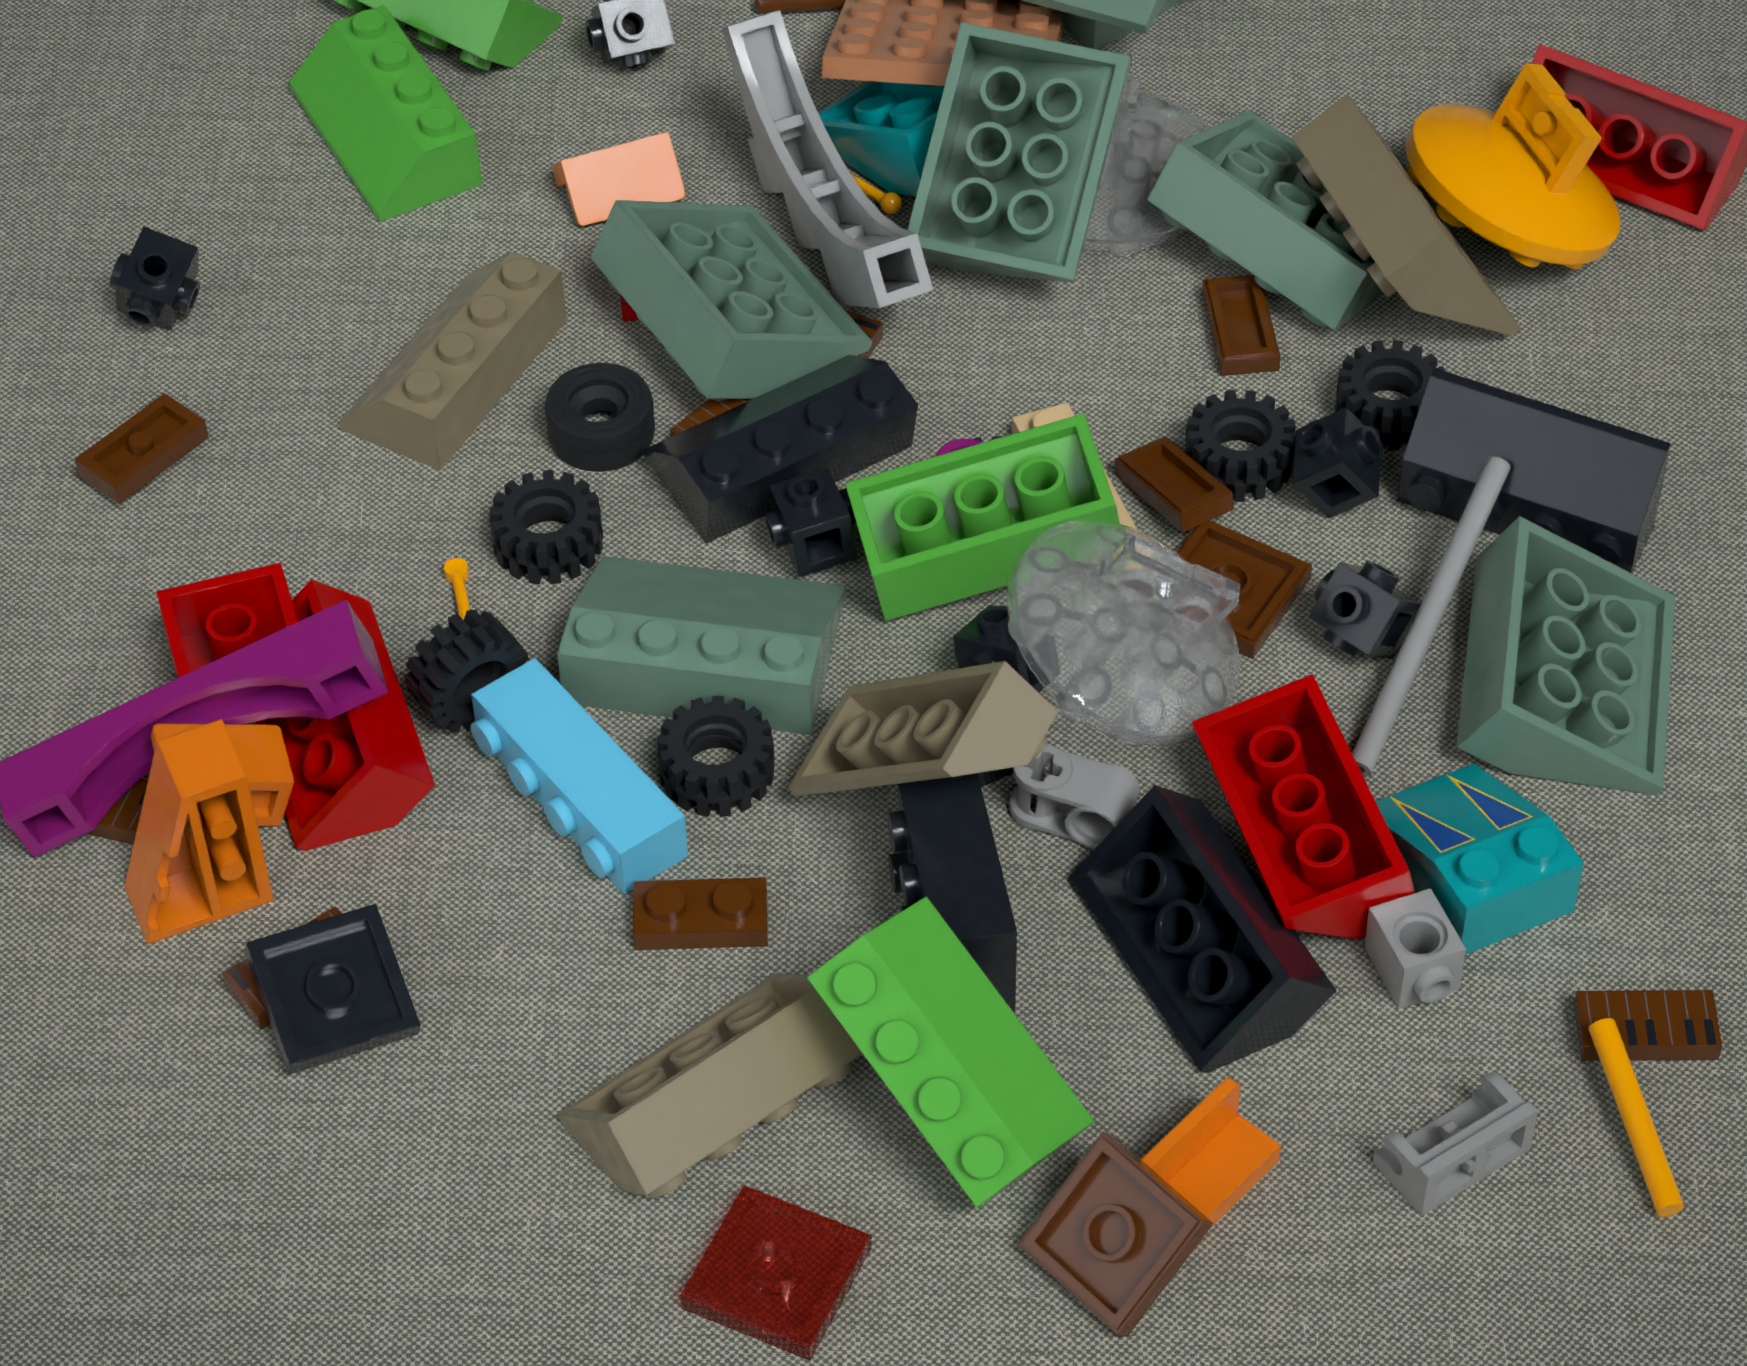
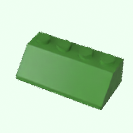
(482, 28)
(386, 116)
(970, 514)
(951, 1051)

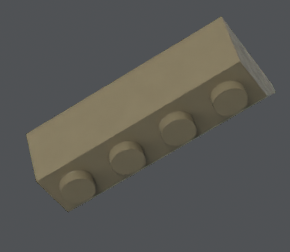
(461, 361)
(927, 730)
(712, 1085)

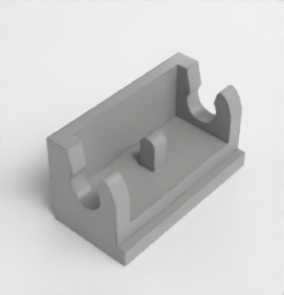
(1459, 1145)

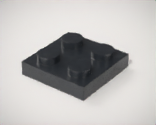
(332, 988)

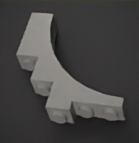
(862, 250)

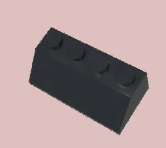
(829, 418)
(1565, 474)
(1200, 931)

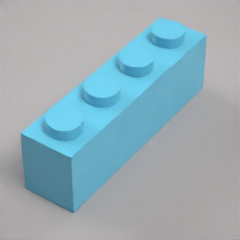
(578, 776)

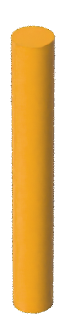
(1636, 1117)

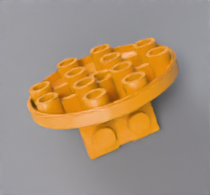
(1518, 173)

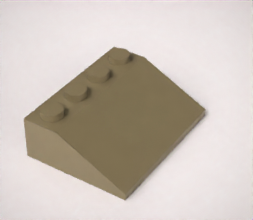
(1395, 221)

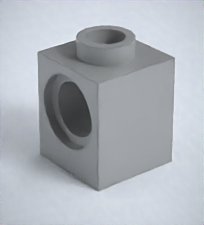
(1414, 949)

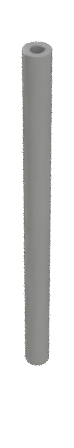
(1430, 614)

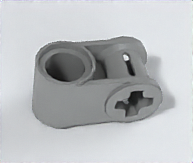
(1077, 798)

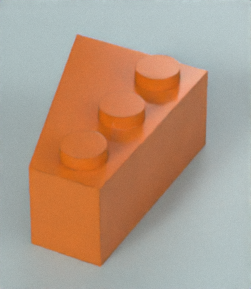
(195, 837)

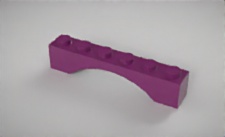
(78, 775)

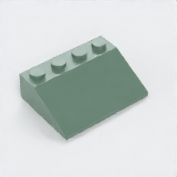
(1017, 154)
(1258, 209)
(723, 295)
(675, 633)
(1566, 665)

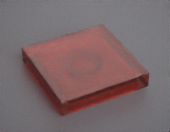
(776, 1272)

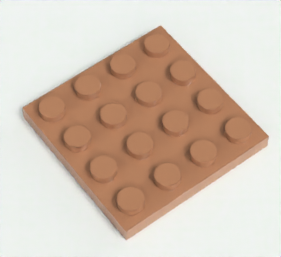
(917, 37)

